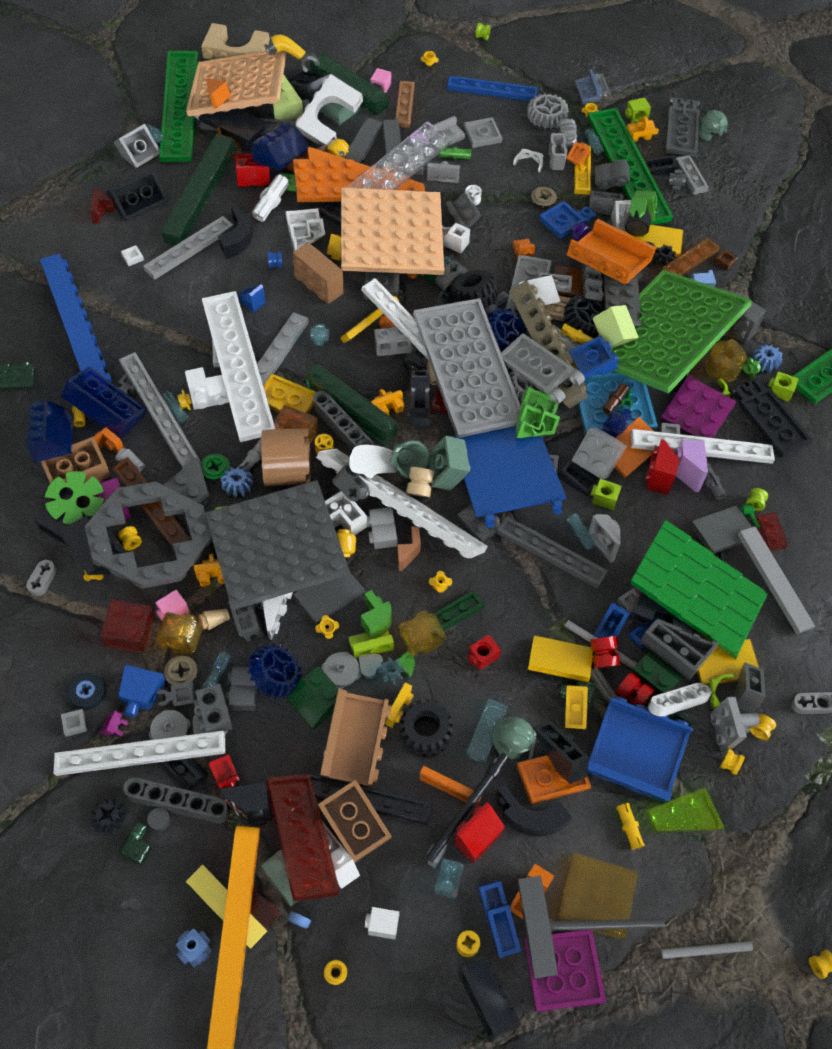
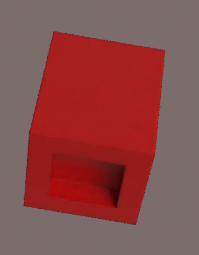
(487, 645)

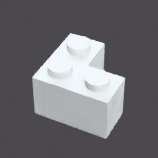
(205, 391)
(346, 513)

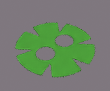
(75, 481)

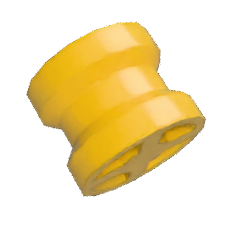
(323, 440)
(129, 538)
(764, 727)
(732, 761)
(468, 948)
(821, 964)

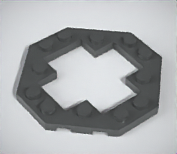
(124, 564)

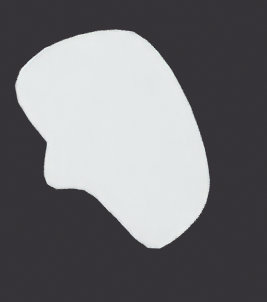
(371, 460)

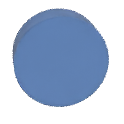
(299, 920)

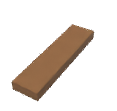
(405, 103)

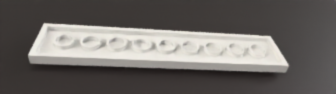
(238, 366)
(410, 507)

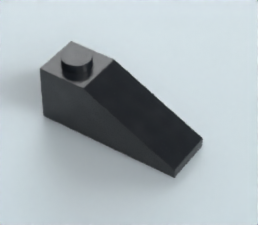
(562, 752)

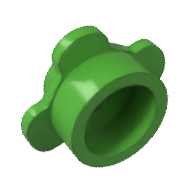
(751, 367)

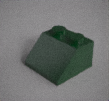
(657, 674)
(314, 697)

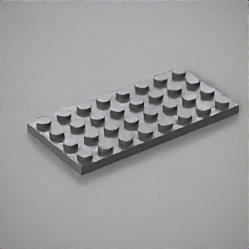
(468, 367)

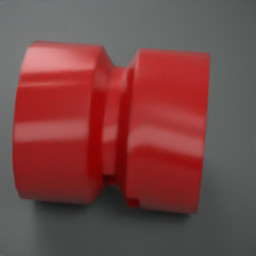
(605, 652)
(630, 685)

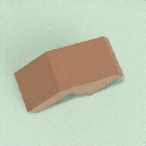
(408, 552)

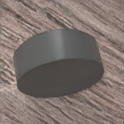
(158, 819)

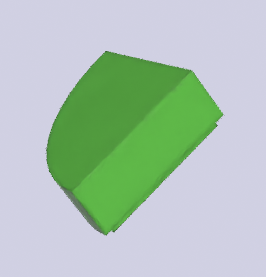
(408, 663)

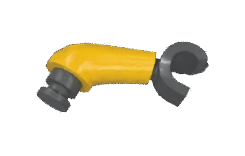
(283, 43)

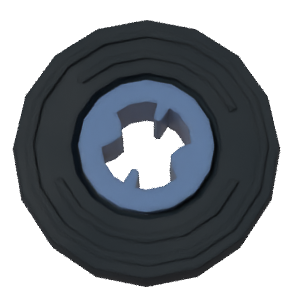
(76, 693)

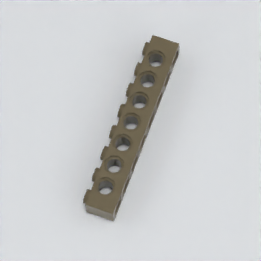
(521, 295)

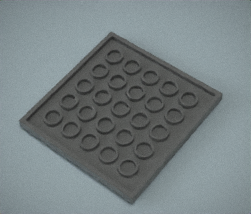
(276, 544)

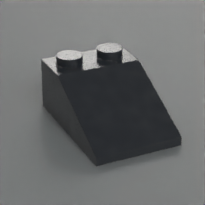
(307, 83)

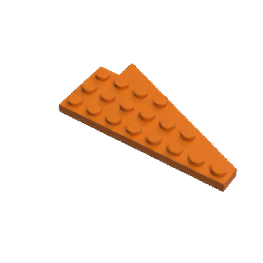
(325, 174)

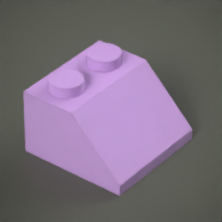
(692, 463)

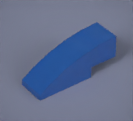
(499, 918)

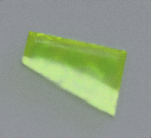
(686, 813)

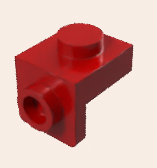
(224, 771)

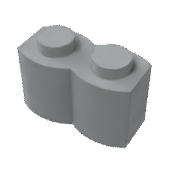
(557, 151)
(382, 527)

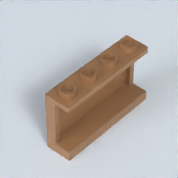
(355, 738)

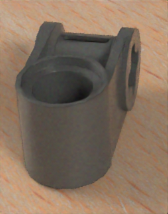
(445, 281)
(350, 484)

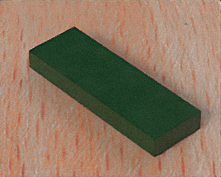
(459, 610)

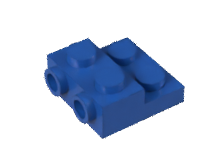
(594, 357)

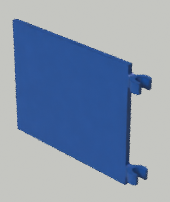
(509, 473)

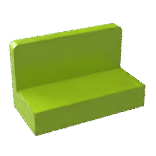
(363, 645)

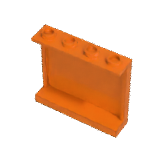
(612, 252)

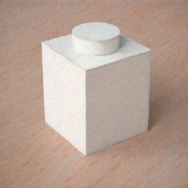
(382, 923)

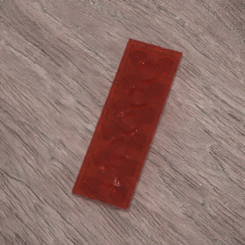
(302, 837)

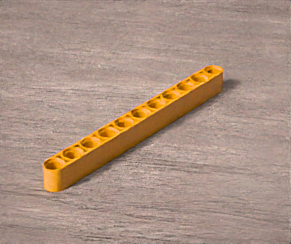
(234, 939)

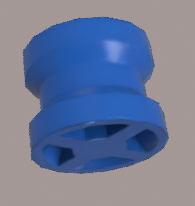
(275, 259)

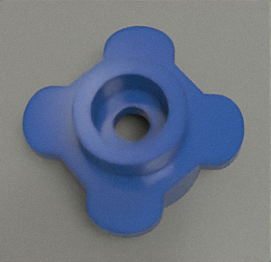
(587, 214)

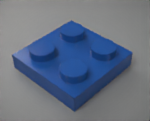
(561, 219)

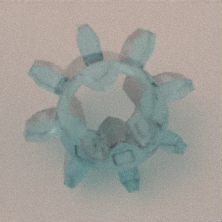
(320, 334)
(391, 665)

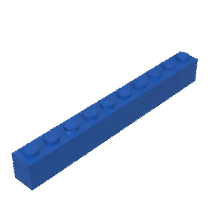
(73, 316)

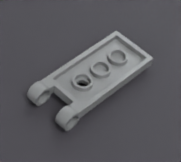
(527, 269)
(532, 363)

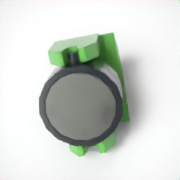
(641, 213)

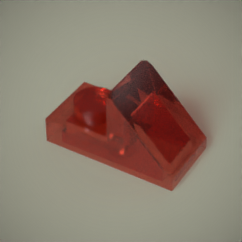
(100, 204)

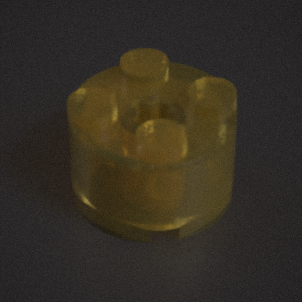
(726, 360)
(179, 633)
(422, 633)

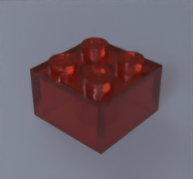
(127, 625)

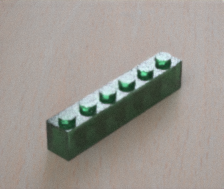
(373, 98)
(355, 405)

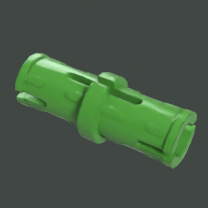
(456, 153)

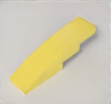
(215, 895)

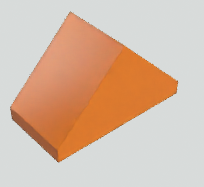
(218, 91)

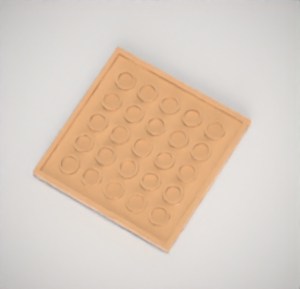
(250, 79)
(391, 231)

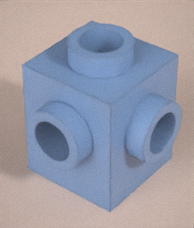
(199, 953)

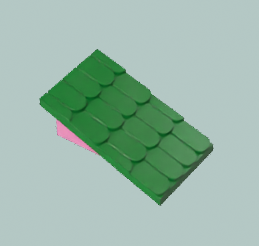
(699, 588)

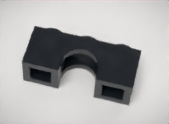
(646, 608)

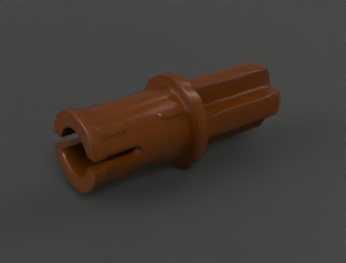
(615, 399)

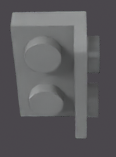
(451, 130)

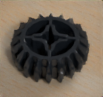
(580, 312)

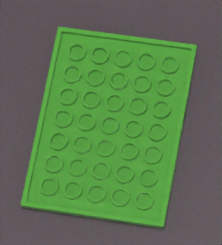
(677, 329)

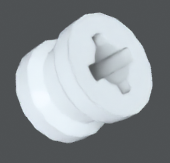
(475, 193)

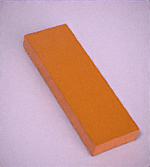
(446, 784)

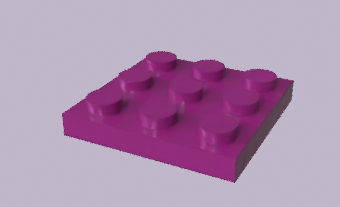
(698, 409)
(578, 974)

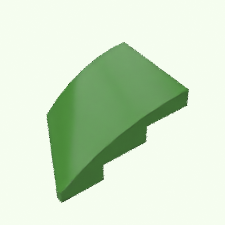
(536, 415)

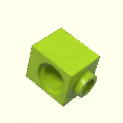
(637, 109)
(783, 386)
(611, 489)

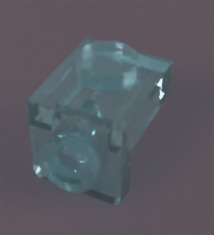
(449, 878)

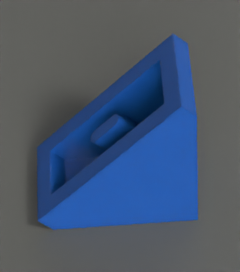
(252, 297)
(612, 622)

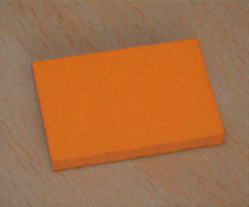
(632, 457)
(544, 782)

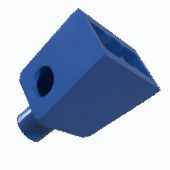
(139, 689)

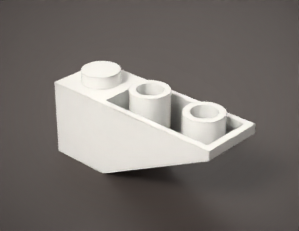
(273, 610)
(342, 862)

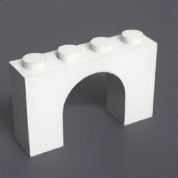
(332, 91)

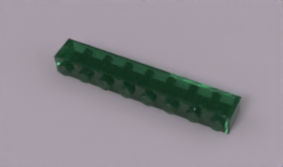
(198, 190)

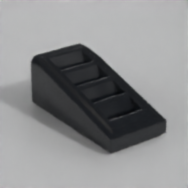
(665, 165)
(580, 473)

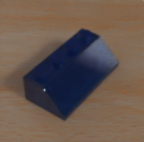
(279, 147)
(103, 402)
(49, 430)

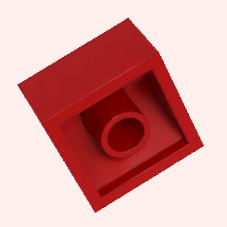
(250, 172)

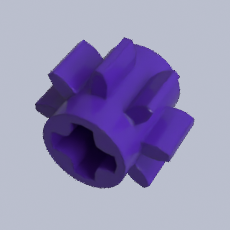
(580, 230)

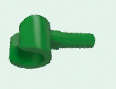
(627, 401)
(748, 509)

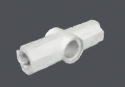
(270, 198)

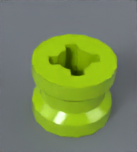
(482, 31)
(757, 498)

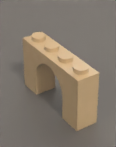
(215, 48)

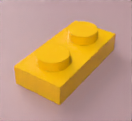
(403, 698)
(576, 707)

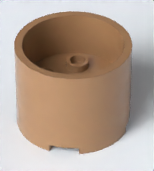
(285, 456)

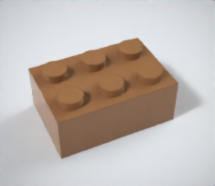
(318, 273)
(84, 458)
(354, 821)

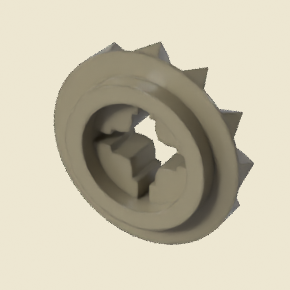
(545, 193)
(173, 667)

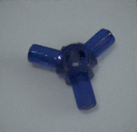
(617, 423)

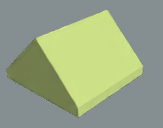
(615, 326)

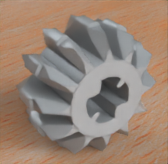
(568, 128)

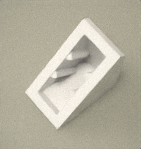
(619, 214)

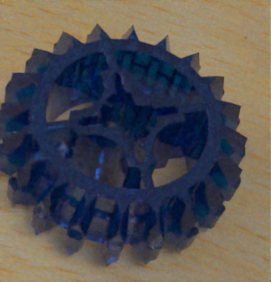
(508, 328)
(274, 670)

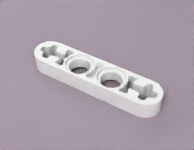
(680, 699)

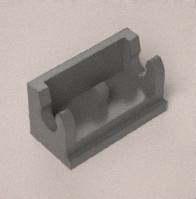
(247, 621)

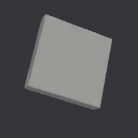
(482, 132)

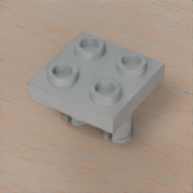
(730, 724)

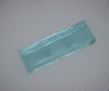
(482, 739)

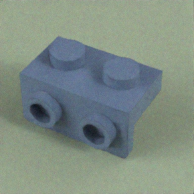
(588, 88)

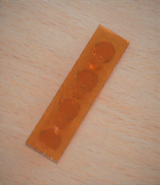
(692, 257)

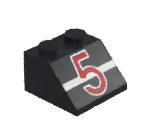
(249, 802)

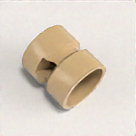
(420, 482)

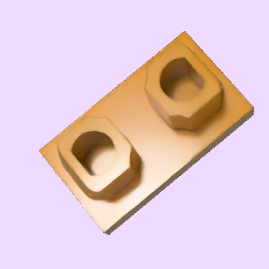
(644, 129)
(389, 400)
(208, 569)

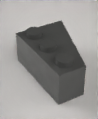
(678, 648)

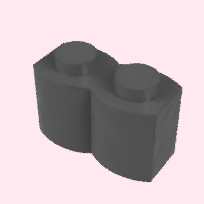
(612, 174)
(242, 691)

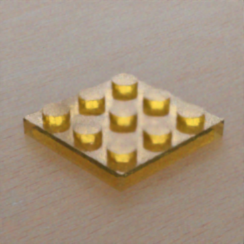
(598, 893)

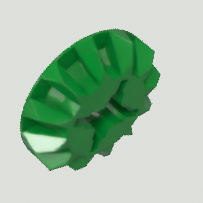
(219, 461)

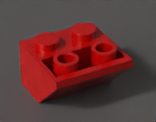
(662, 468)
(478, 833)

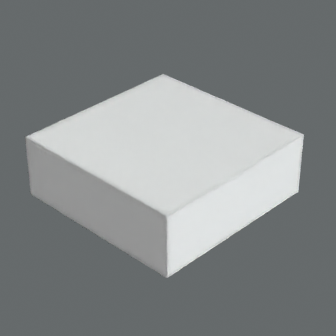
(132, 255)

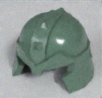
(714, 122)
(409, 455)
(513, 737)

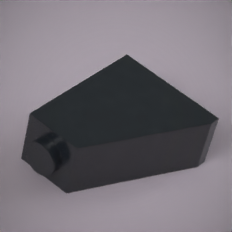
(52, 526)

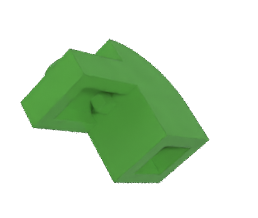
(378, 619)

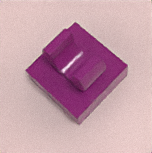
(111, 724)

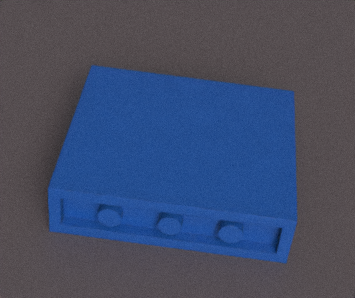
(639, 749)

